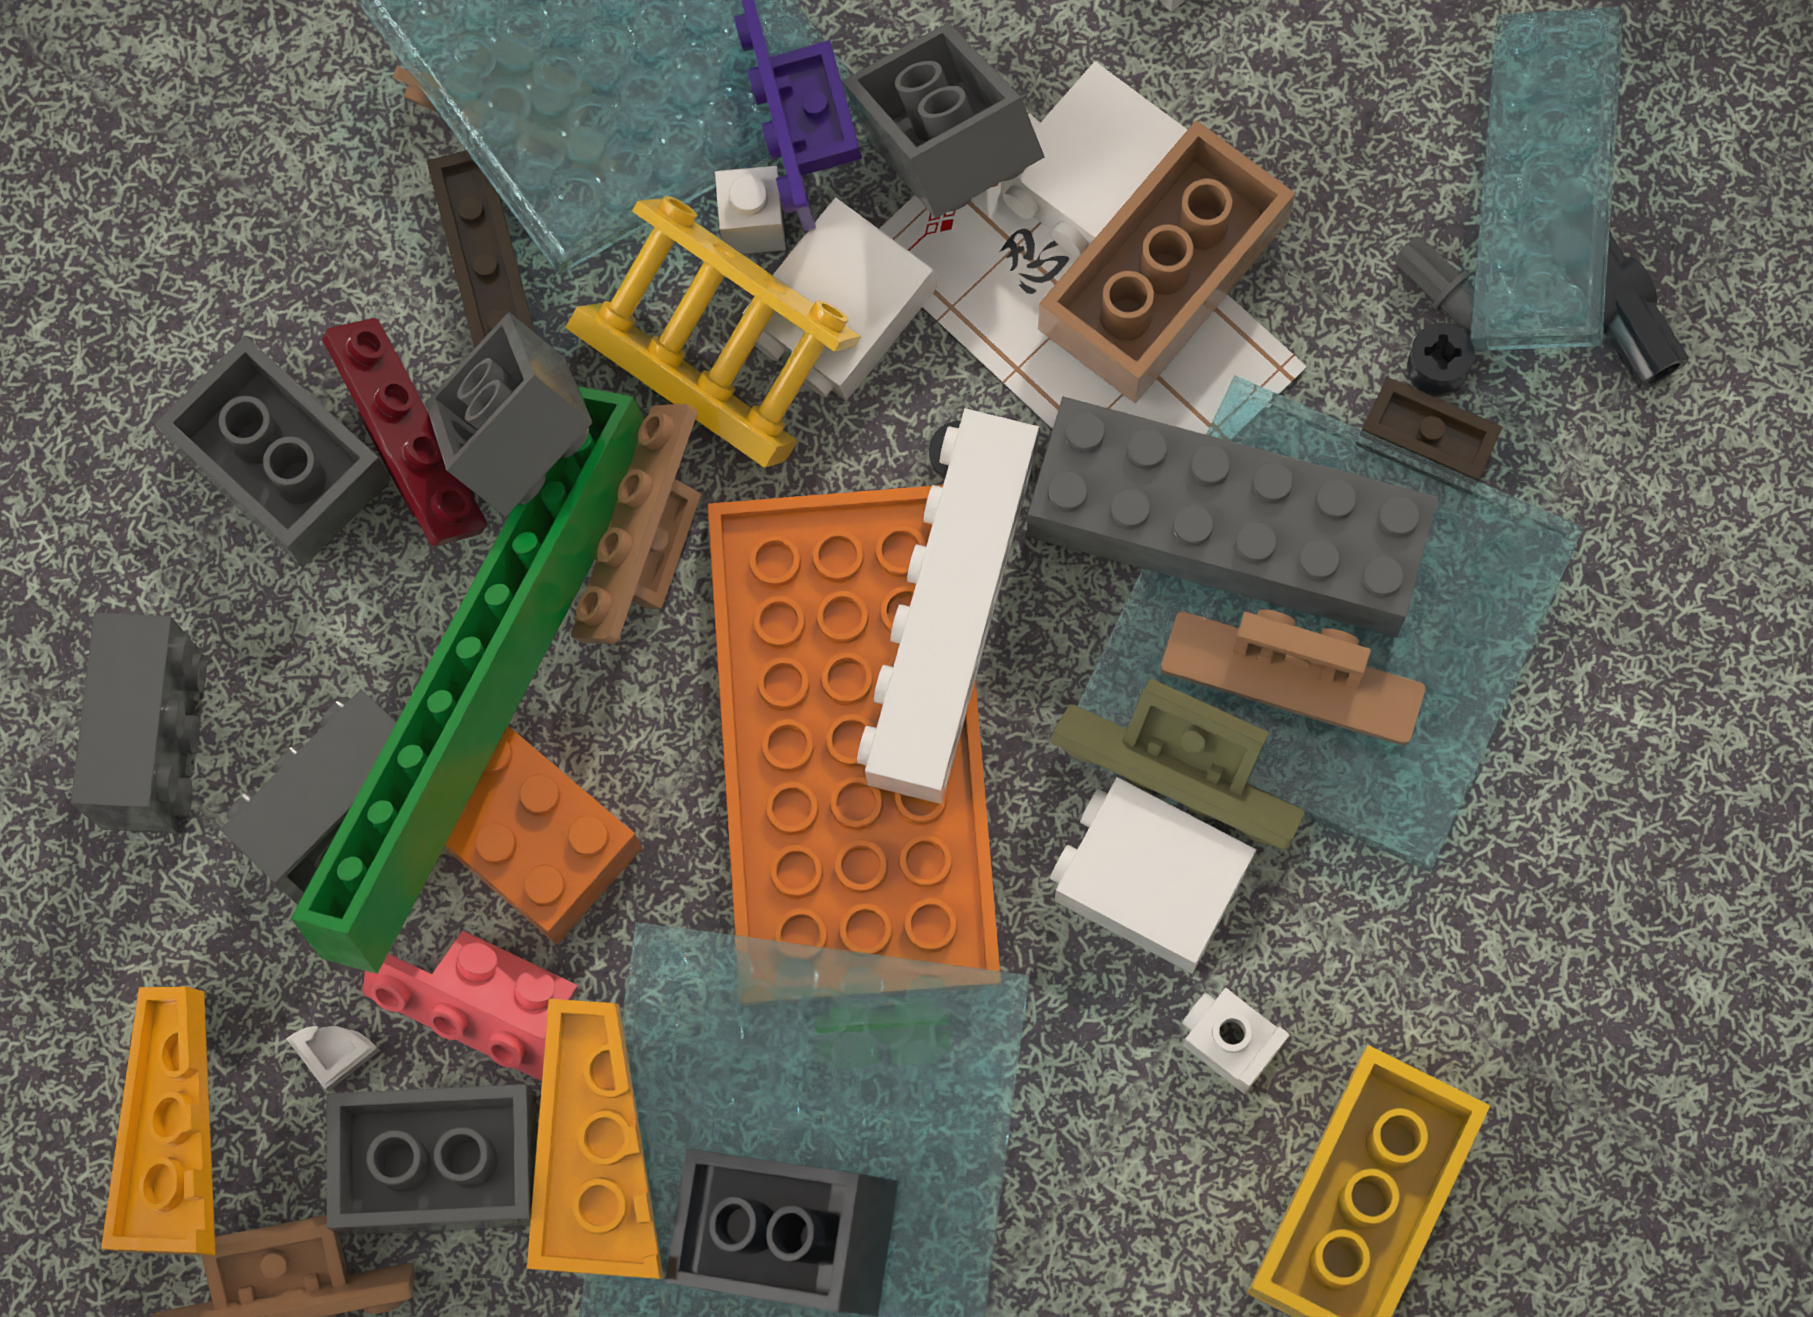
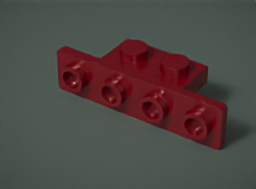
(402, 431)

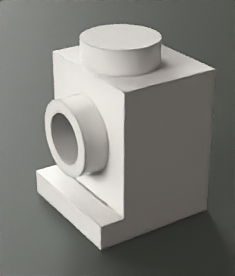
(1236, 1063)

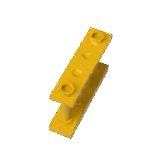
(660, 360)

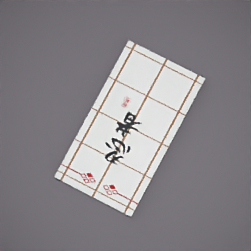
(988, 295)

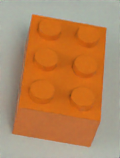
(540, 838)

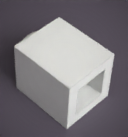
(750, 209)

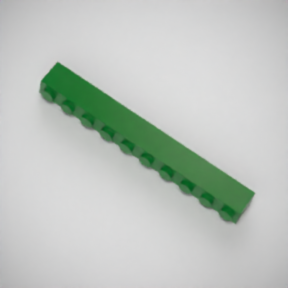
(466, 698)

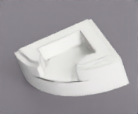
(332, 1052)

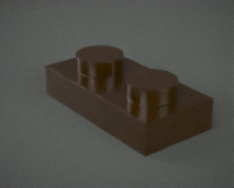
(1432, 428)

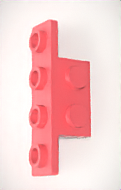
(476, 998)

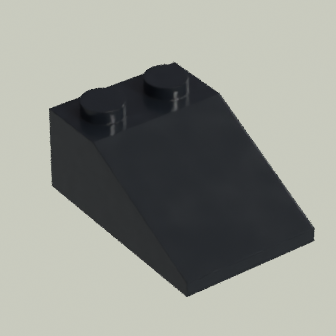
(782, 1232)

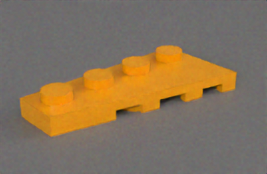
(163, 1145)
(590, 1163)

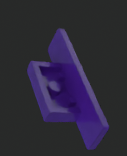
(807, 108)

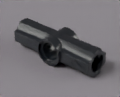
(1635, 322)

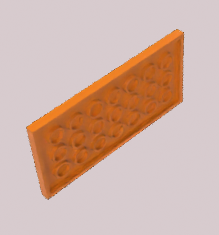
(800, 643)

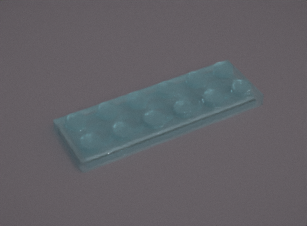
(1548, 180)

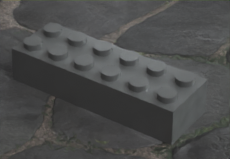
(1231, 516)

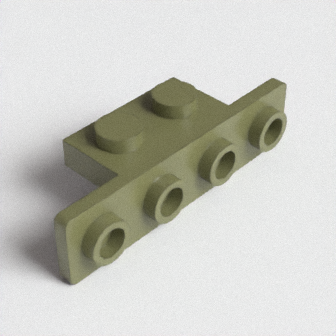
(1186, 755)

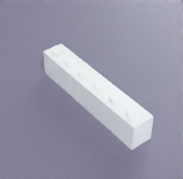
(950, 607)

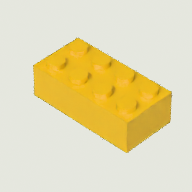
(1369, 1193)

